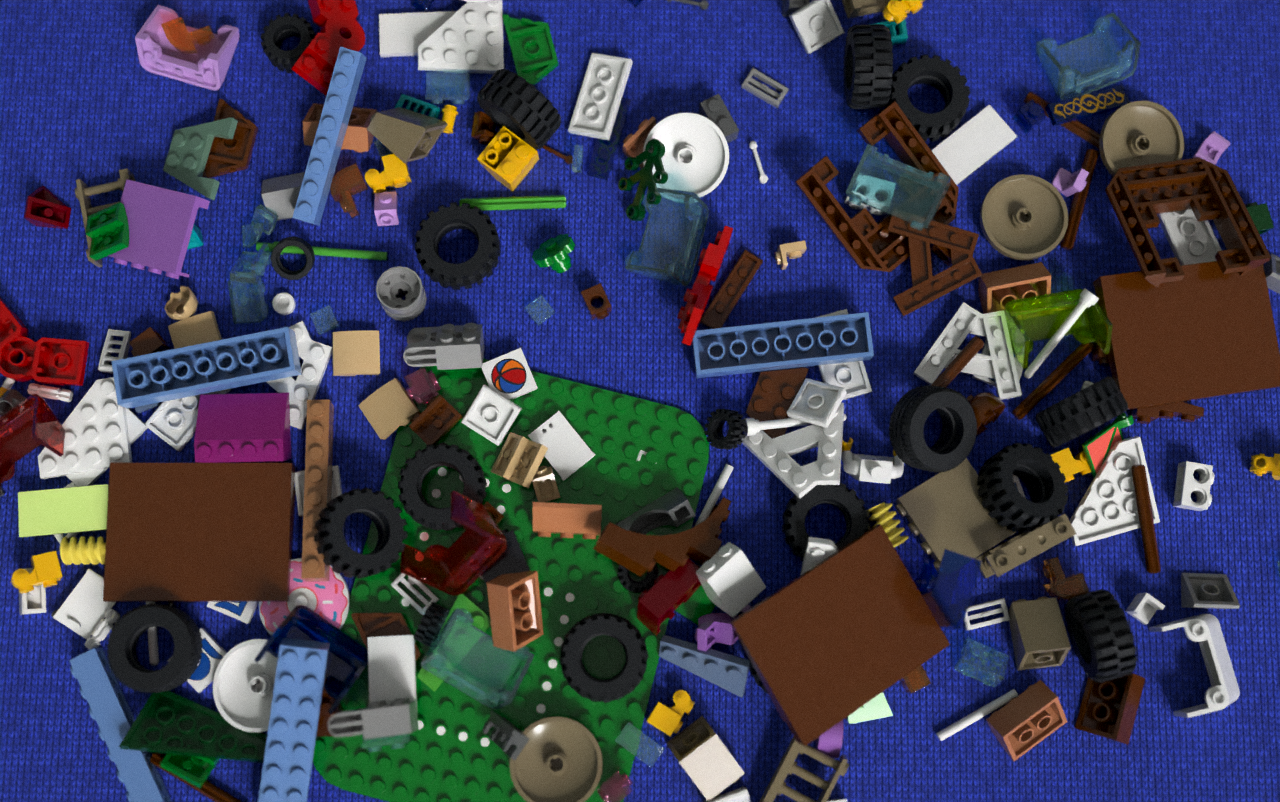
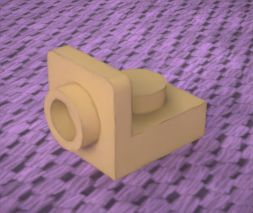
(793, 250)
(545, 484)

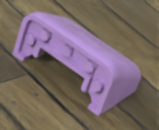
(201, 69)

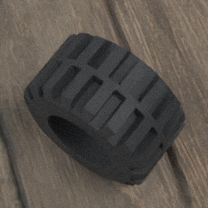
(279, 31)

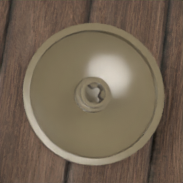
(1140, 136)
(1023, 217)
(557, 762)

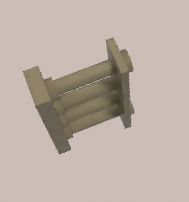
(83, 194)
(1024, 547)
(789, 765)

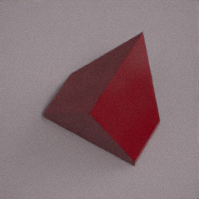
(46, 210)

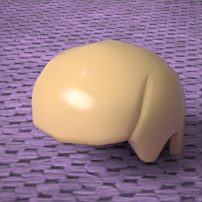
(181, 304)

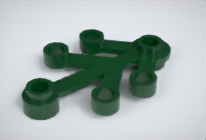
(652, 155)

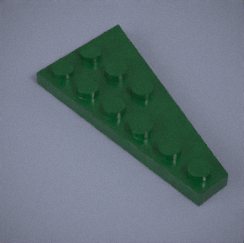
(187, 728)

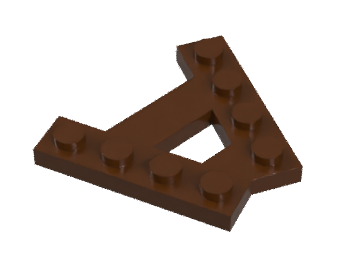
(925, 285)

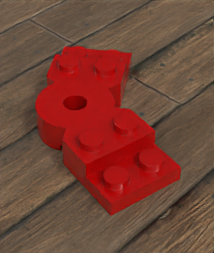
(337, 31)
(698, 296)
(45, 361)

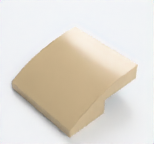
(195, 330)
(356, 353)
(388, 408)
(519, 459)

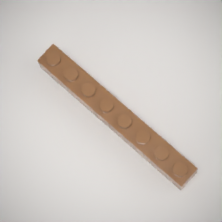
(316, 484)

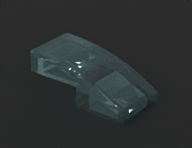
(639, 744)

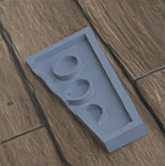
(712, 665)

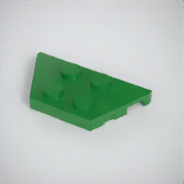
(531, 48)

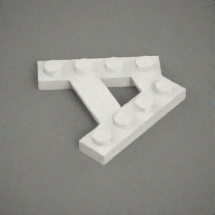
(998, 365)
(306, 385)
(776, 454)

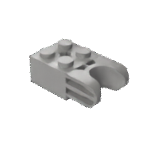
(445, 347)
(376, 720)

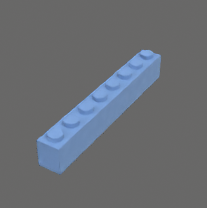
(329, 136)
(114, 720)

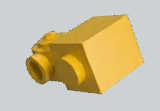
(898, 9)
(394, 174)
(1262, 464)
(1069, 465)
(45, 572)
(668, 718)

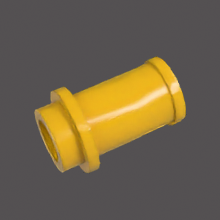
(449, 114)

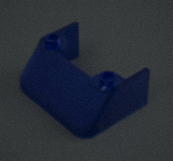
(948, 589)
(345, 655)

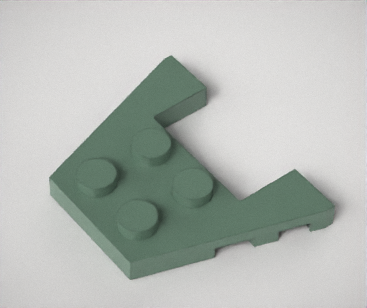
(190, 154)

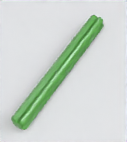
(515, 203)

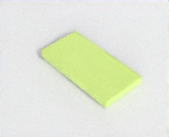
(63, 510)

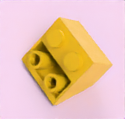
(508, 158)

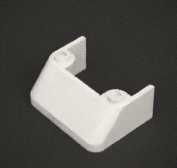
(1207, 631)

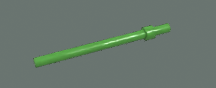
(326, 251)

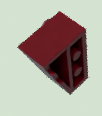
(667, 595)

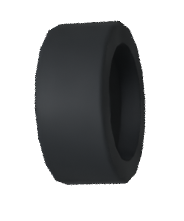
(281, 270)

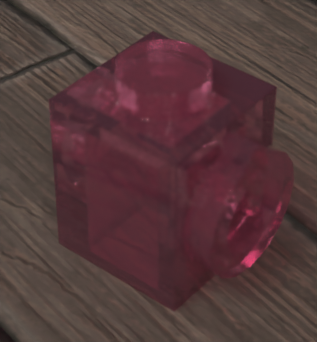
(422, 385)
(615, 787)

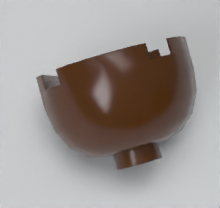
(986, 409)

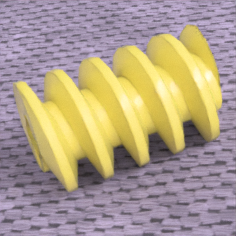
(884, 518)
(83, 552)

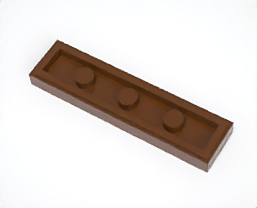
(731, 290)

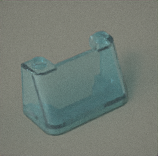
(1091, 60)
(897, 188)
(670, 237)
(472, 665)

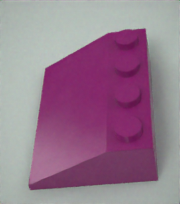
(243, 428)

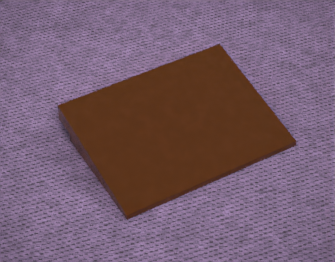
(1190, 335)
(199, 532)
(839, 635)

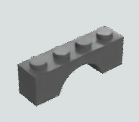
(669, 509)

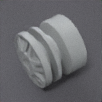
(399, 282)

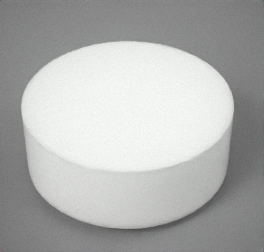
(284, 303)

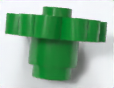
(555, 253)

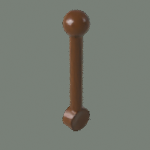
(568, 159)

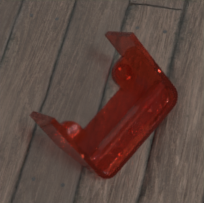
(24, 430)
(468, 557)

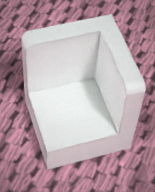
(1144, 607)

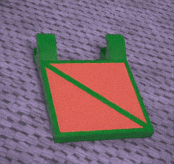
(1099, 445)

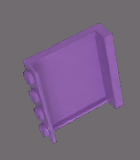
(158, 227)

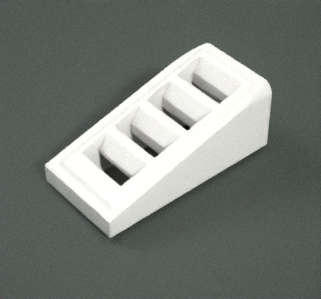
(107, 349)

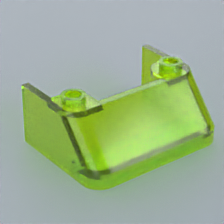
(1042, 316)

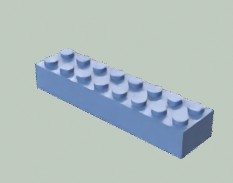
(782, 345)
(206, 367)
(293, 721)

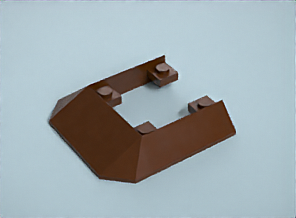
(1180, 185)
(860, 235)

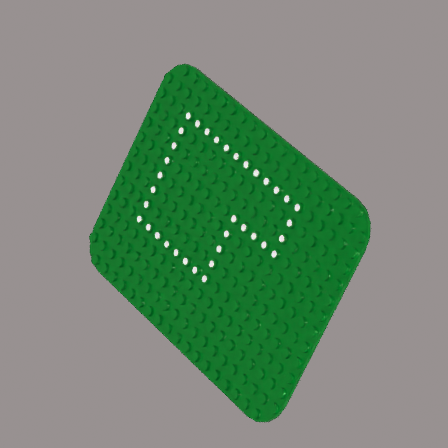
(449, 752)

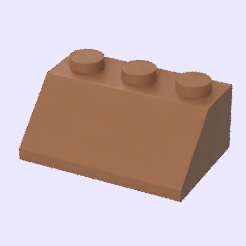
(356, 136)
(1013, 284)
(567, 520)
(515, 609)
(1027, 720)

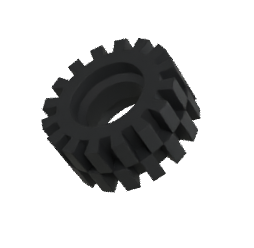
(735, 429)
(637, 586)
(431, 624)

